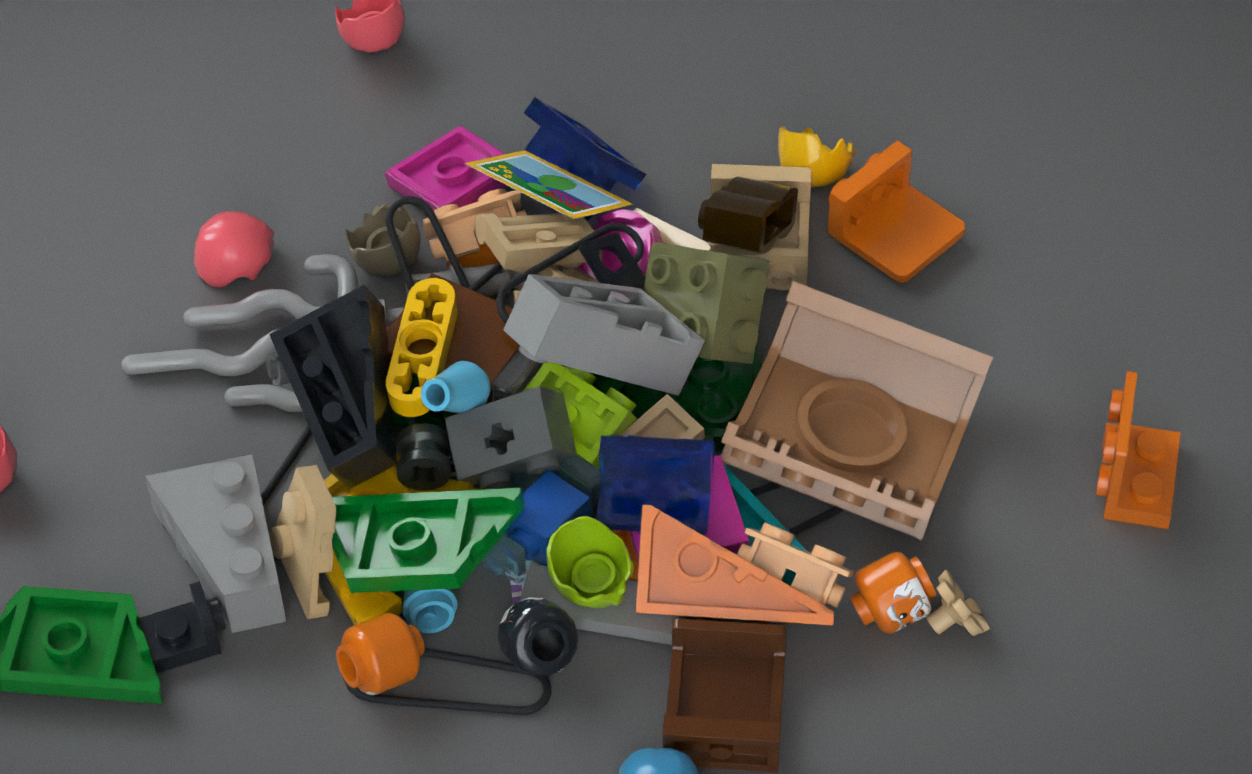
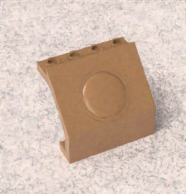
(857, 410)

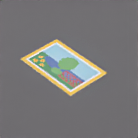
(549, 184)

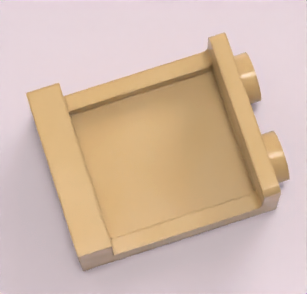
(788, 255)

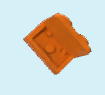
(888, 218)

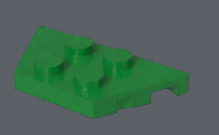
(419, 537)
(76, 646)

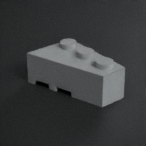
(603, 332)
(223, 534)

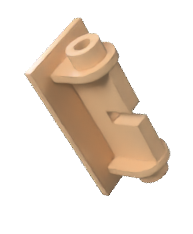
(460, 222)
(815, 571)

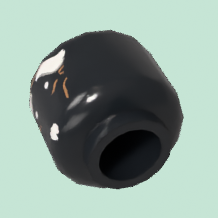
(538, 636)

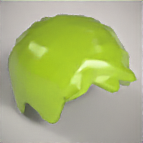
(589, 563)

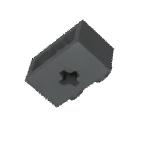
(511, 438)

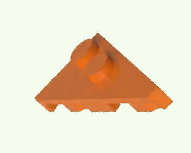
(699, 578)

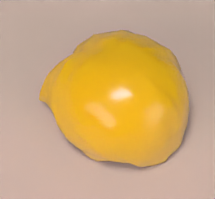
(808, 151)

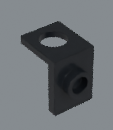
(631, 273)

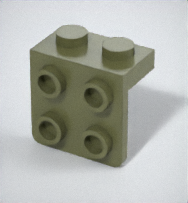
(711, 295)

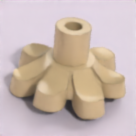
(956, 609)

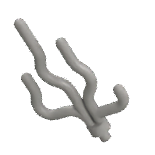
(257, 355)

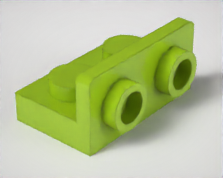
(588, 409)

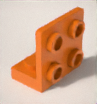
(1141, 465)

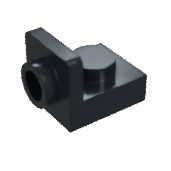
(184, 632)

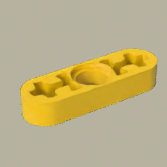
(415, 327)

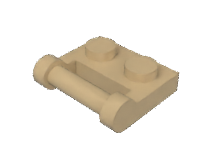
(531, 239)

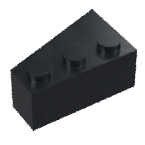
(339, 378)

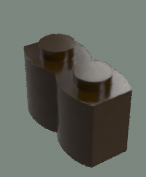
(748, 214)

